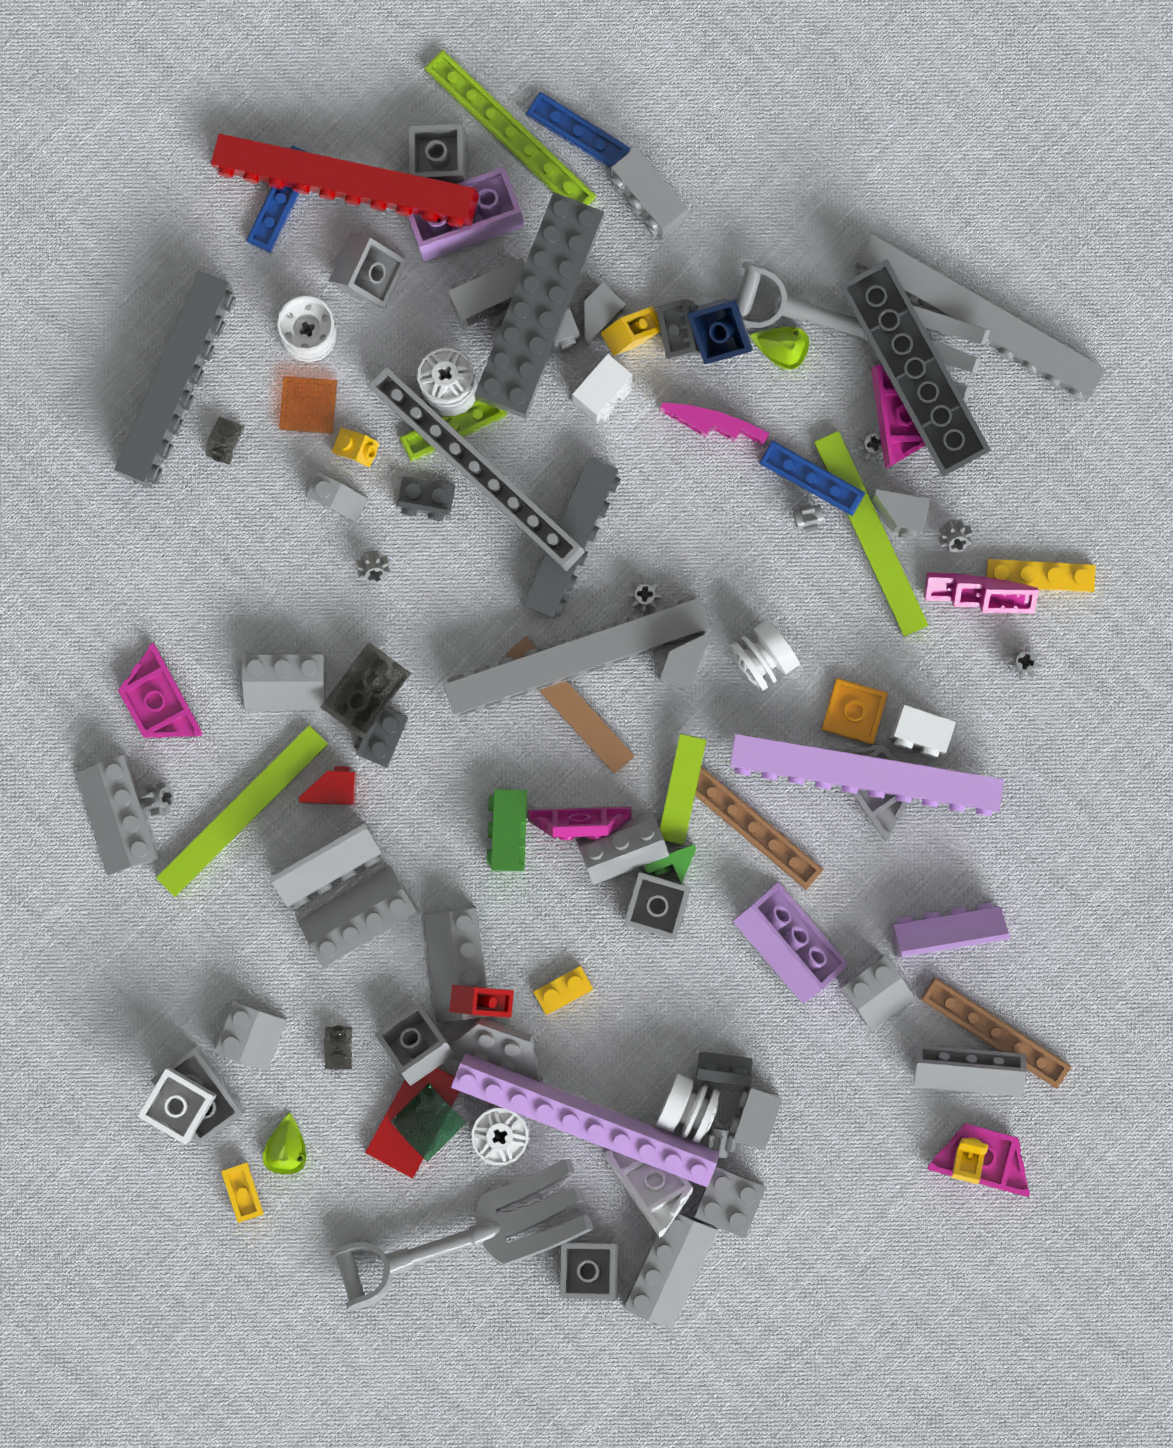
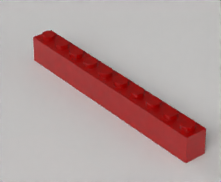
(345, 180)

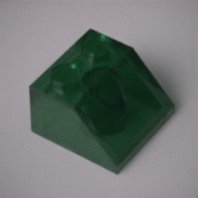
(428, 1122)

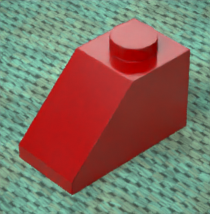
(332, 788)
(481, 1001)

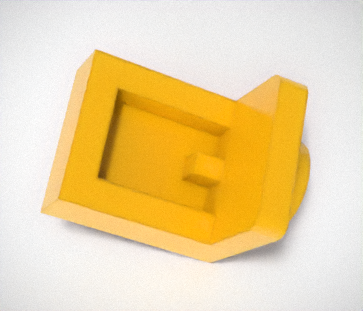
(355, 447)
(969, 1160)

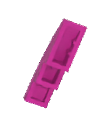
(703, 420)
(978, 591)

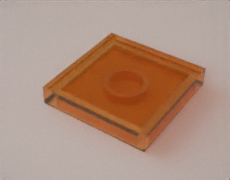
(308, 405)

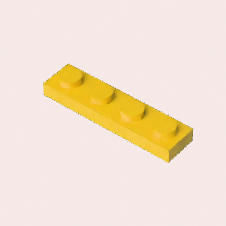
(1044, 574)

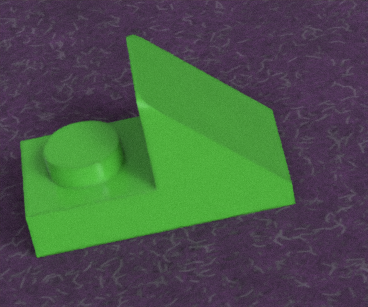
(679, 859)

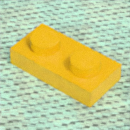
(563, 990)
(242, 1192)

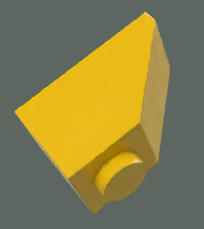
(631, 330)

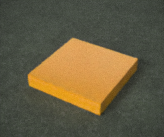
(854, 711)

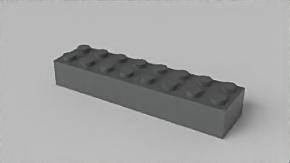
(539, 305)
(915, 367)
(175, 380)

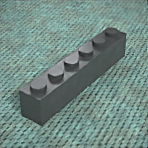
(579, 523)

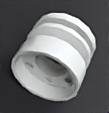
(302, 314)
(452, 395)
(764, 655)
(688, 1108)
(484, 1132)

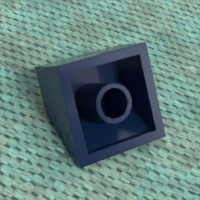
(719, 330)

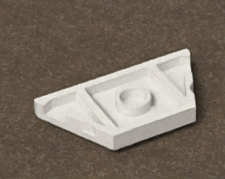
(653, 1190)

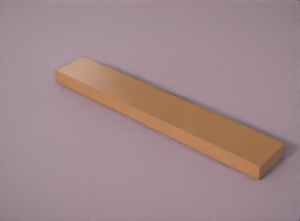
(581, 717)
(756, 830)
(994, 1031)

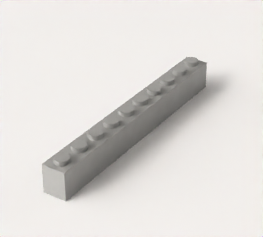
(1007, 333)
(476, 469)
(576, 658)

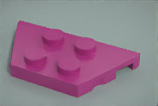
(896, 427)
(157, 700)
(579, 821)
(1001, 1163)

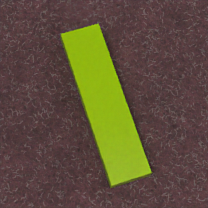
(466, 423)
(682, 788)

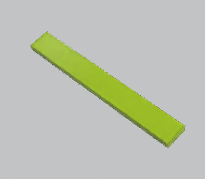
(507, 129)
(874, 539)
(242, 811)

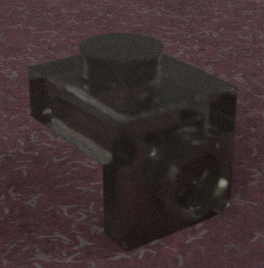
(223, 440)
(338, 1047)

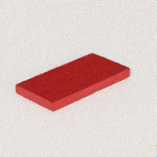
(388, 1143)

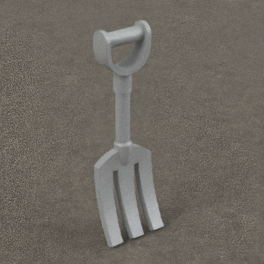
(801, 310)
(488, 1231)

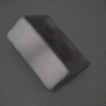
(365, 690)

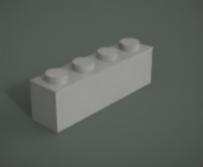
(969, 1070)

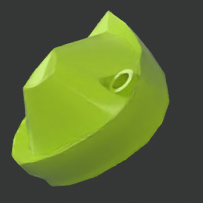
(782, 346)
(284, 1148)

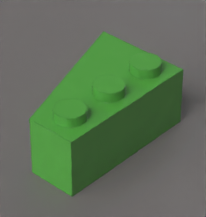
(507, 830)

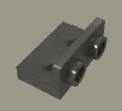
(676, 328)
(425, 498)
(382, 738)
(724, 1068)

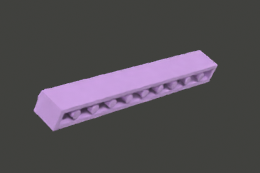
(866, 773)
(586, 1120)

